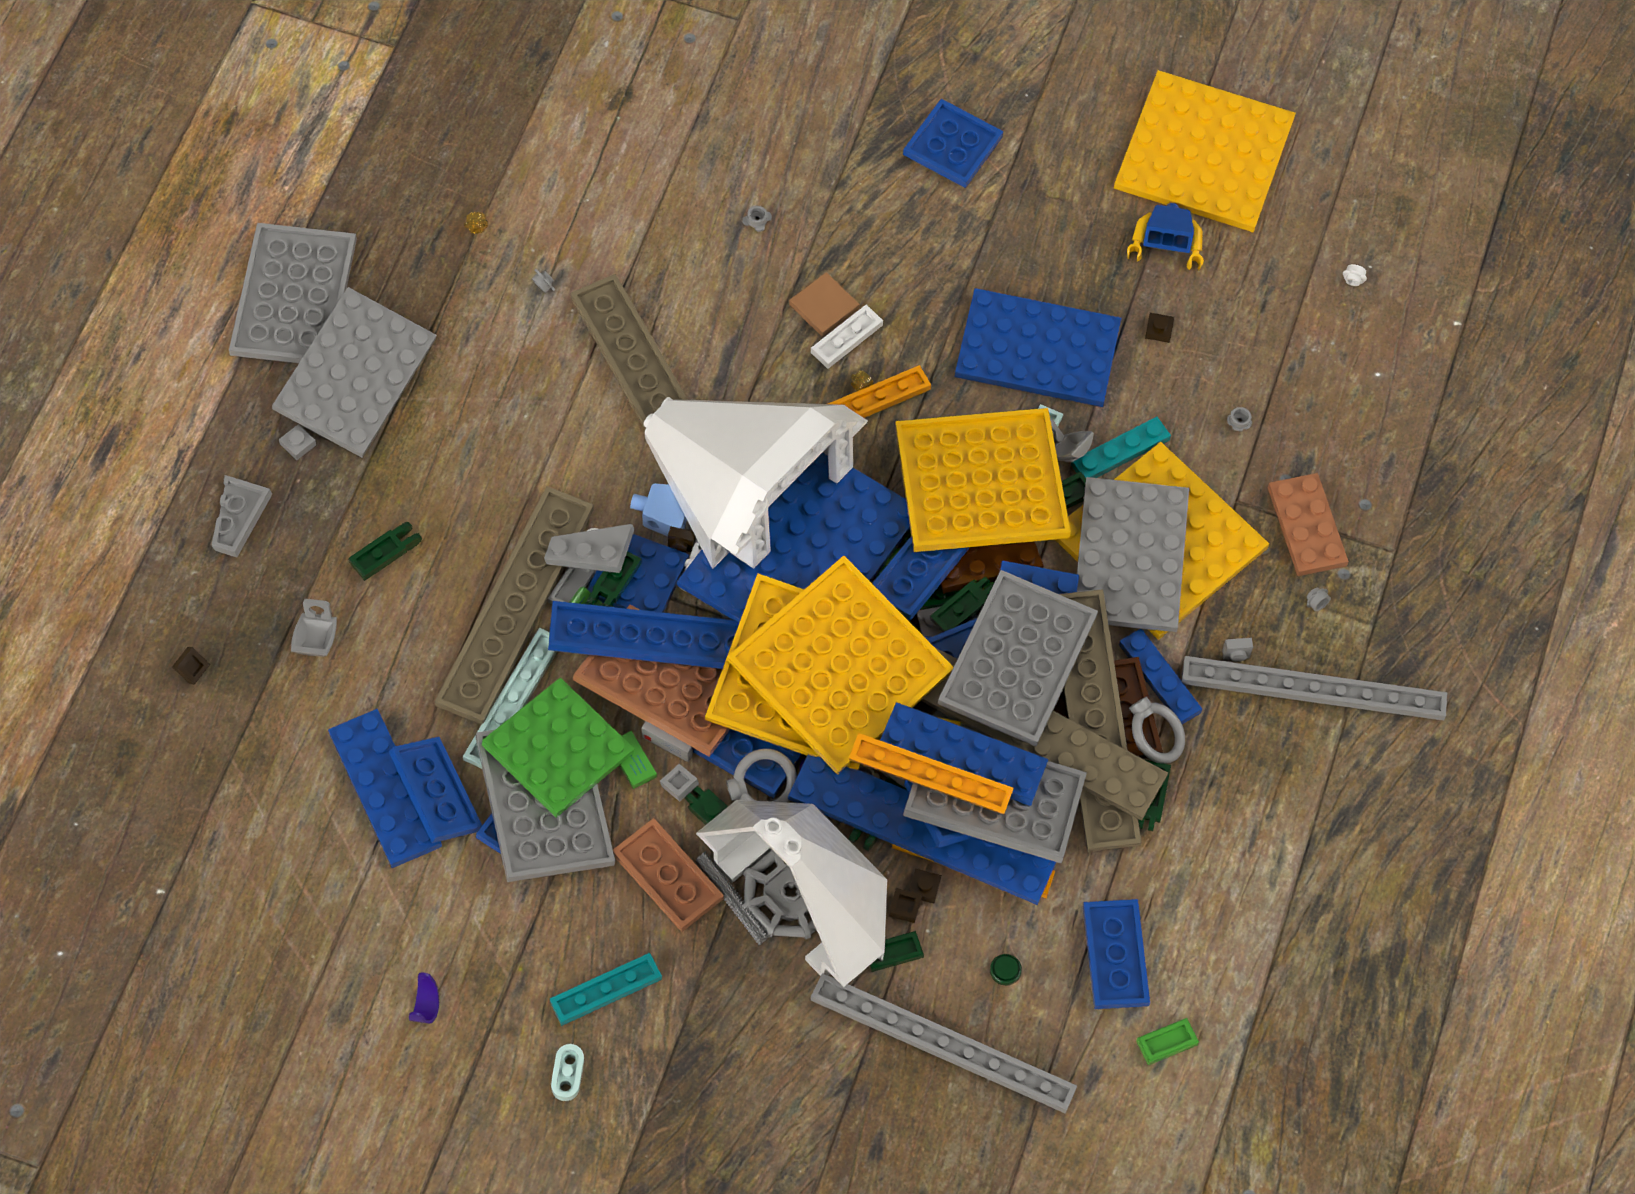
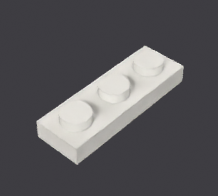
(846, 336)

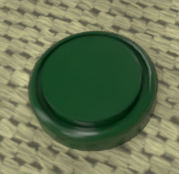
(1005, 969)

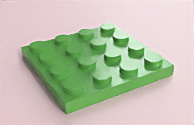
(558, 747)

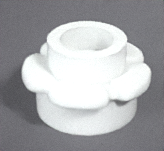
(1354, 275)

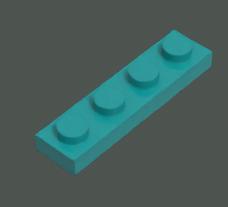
(1122, 449)
(605, 989)

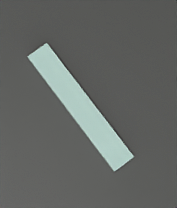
(517, 689)

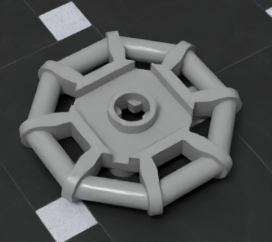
(775, 898)

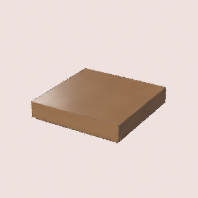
(824, 304)

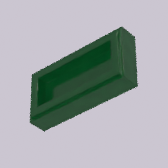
(899, 951)

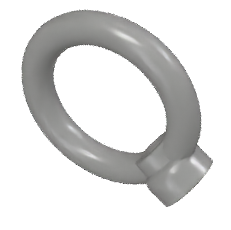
(1143, 709)
(737, 787)

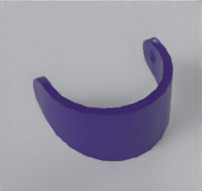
(427, 1000)

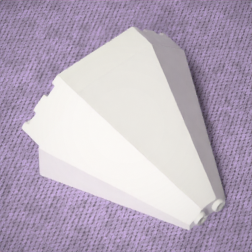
(738, 458)
(834, 877)

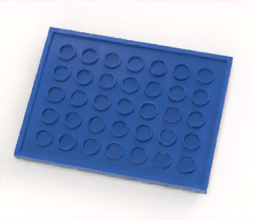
(809, 532)

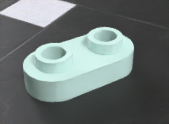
(567, 1073)

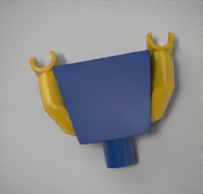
(1171, 230)

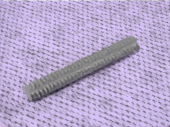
(731, 897)

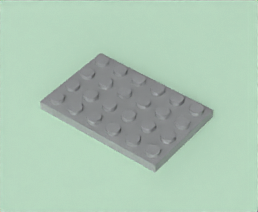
(290, 290)
(354, 372)
(1134, 550)
(1018, 658)
(1032, 829)
(532, 838)

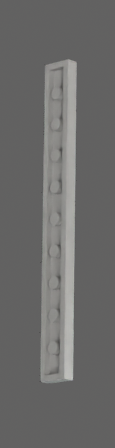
(1314, 688)
(944, 1043)

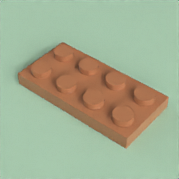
(1307, 524)
(667, 875)

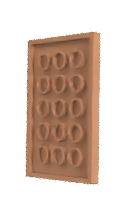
(660, 693)

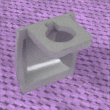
(1071, 445)
(313, 631)

